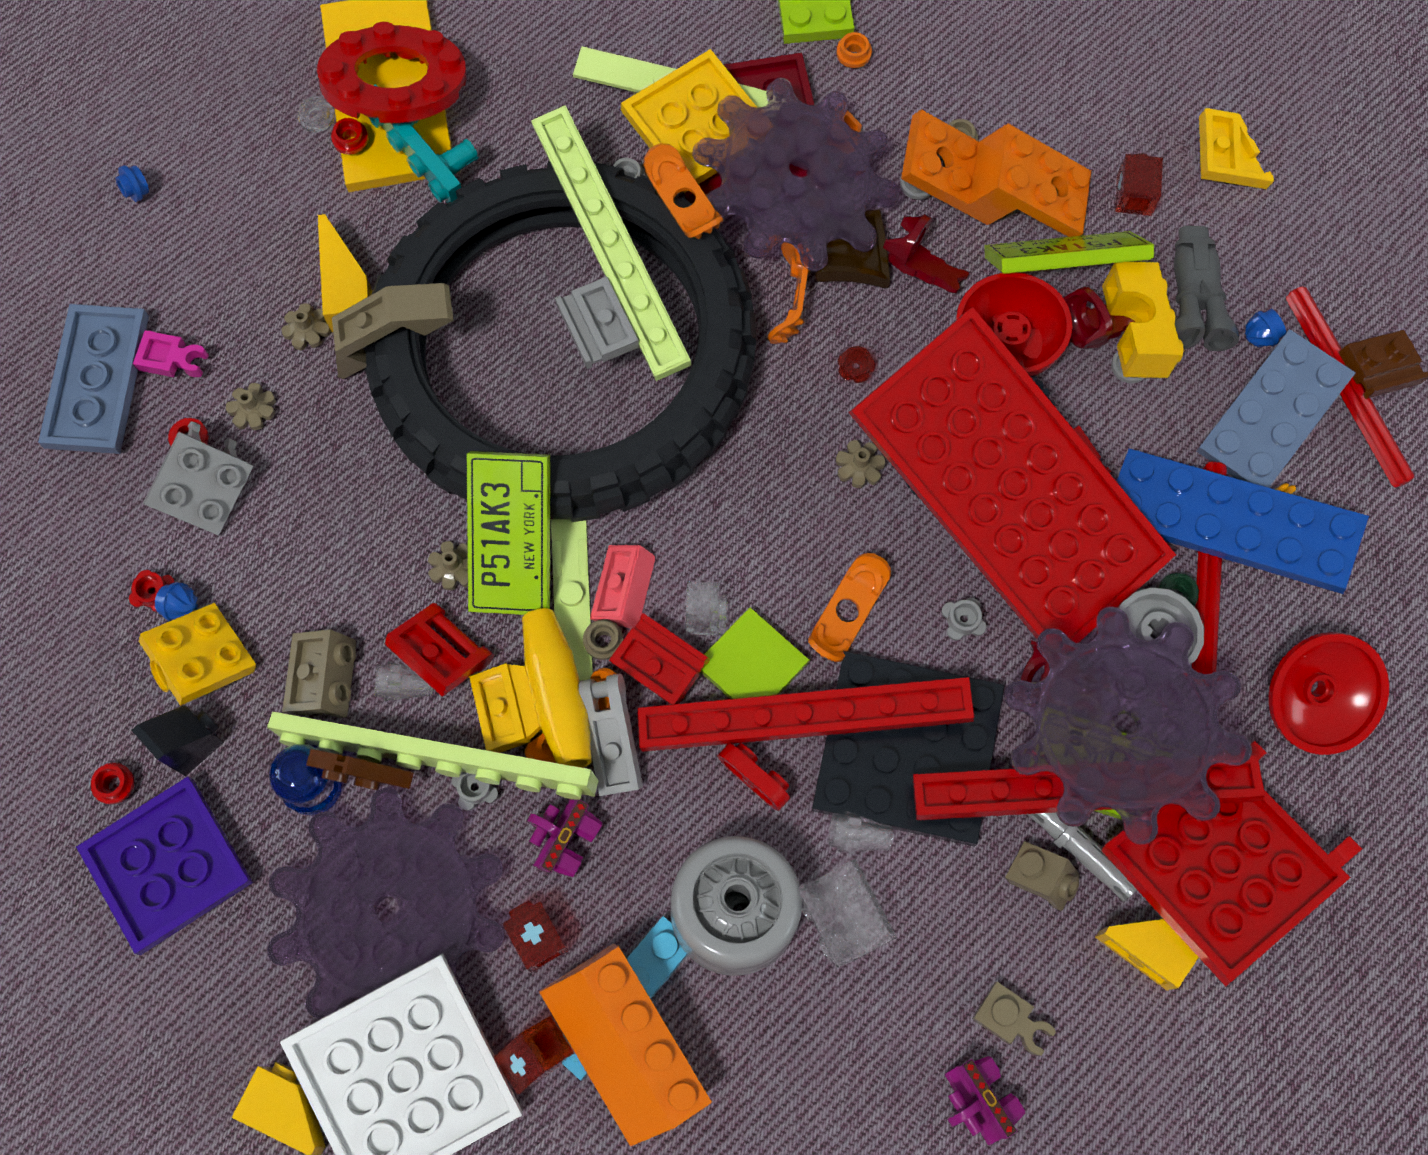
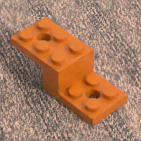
(996, 174)

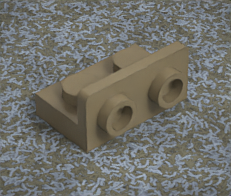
(319, 674)

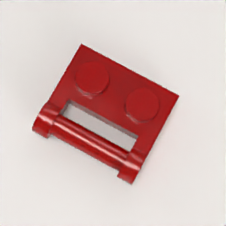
(433, 656)

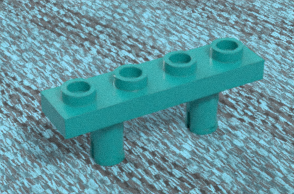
(423, 161)

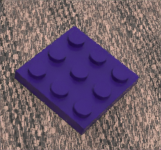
(164, 865)

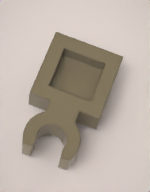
(1007, 1017)

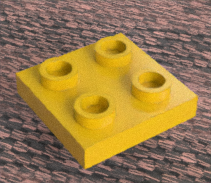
(196, 654)

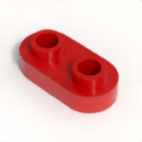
(743, 765)

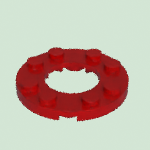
(429, 96)

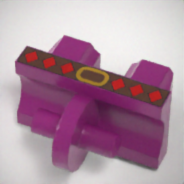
(573, 820)
(977, 1103)

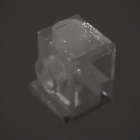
(705, 609)

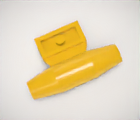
(542, 695)

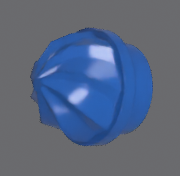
(1265, 329)
(175, 600)

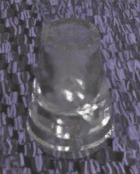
(399, 682)
(856, 833)

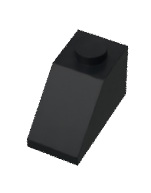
(180, 738)

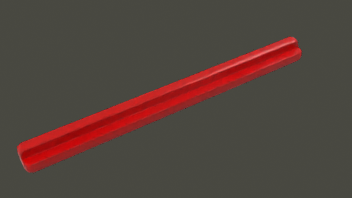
(1361, 409)
(1208, 603)

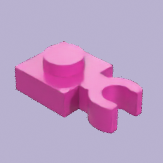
(165, 353)

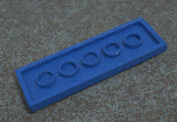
(1245, 521)

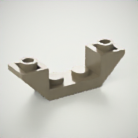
(415, 307)

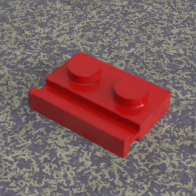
(659, 660)

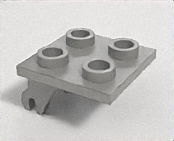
(199, 481)

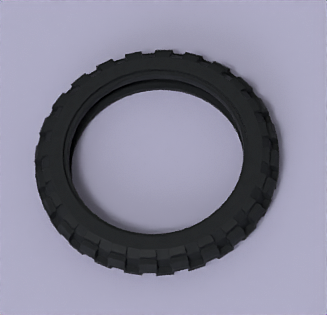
(607, 477)

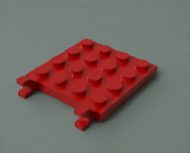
(1232, 879)

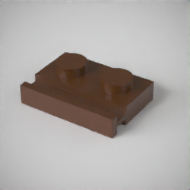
(1384, 363)
(367, 773)

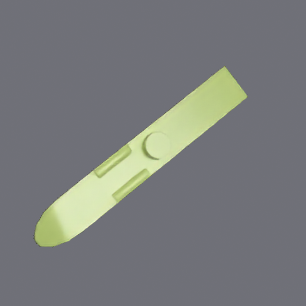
(633, 73)
(572, 587)

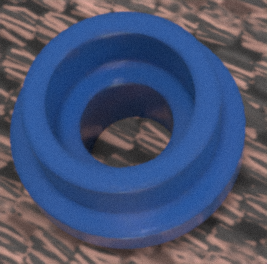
(132, 182)

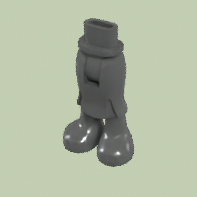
(1200, 288)

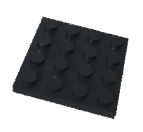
(875, 769)

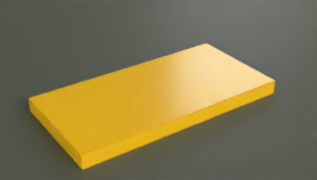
(379, 162)

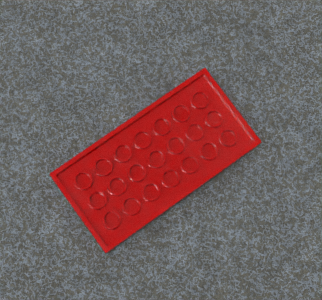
(1012, 481)

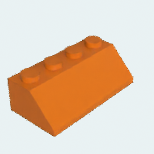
(625, 1046)

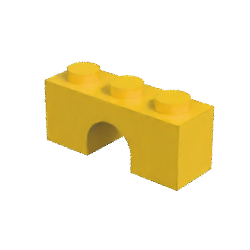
(1151, 342)

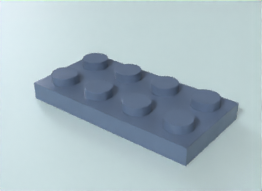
(93, 379)
(1276, 411)

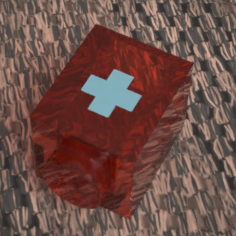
(1139, 184)
(534, 935)
(533, 1055)

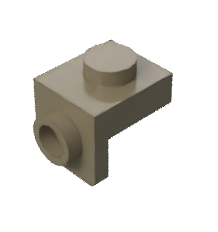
(1044, 875)

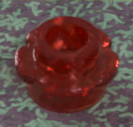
(856, 355)

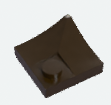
(852, 265)

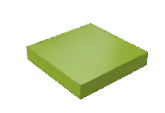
(752, 659)

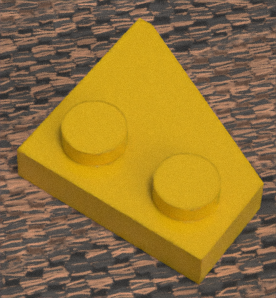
(1228, 151)

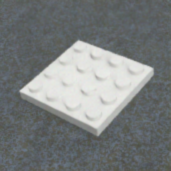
(403, 1070)

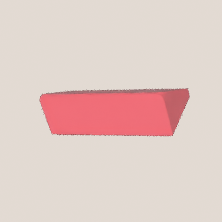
(623, 585)

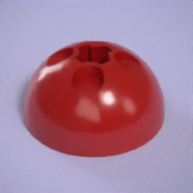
(1024, 315)

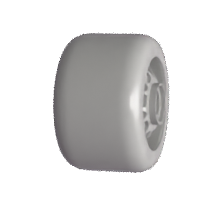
(730, 939)

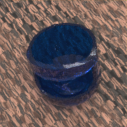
(300, 783)

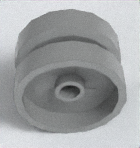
(1155, 608)

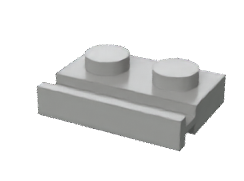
(597, 322)

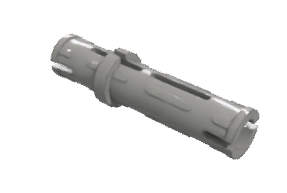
(1087, 851)

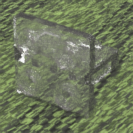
(845, 914)

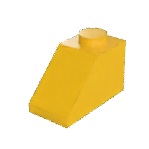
(1152, 950)
(280, 1109)

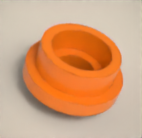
(854, 43)

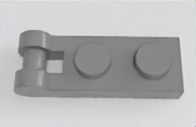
(611, 736)

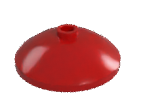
(1347, 699)

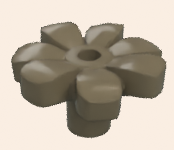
(305, 327)
(251, 407)
(860, 464)
(449, 565)

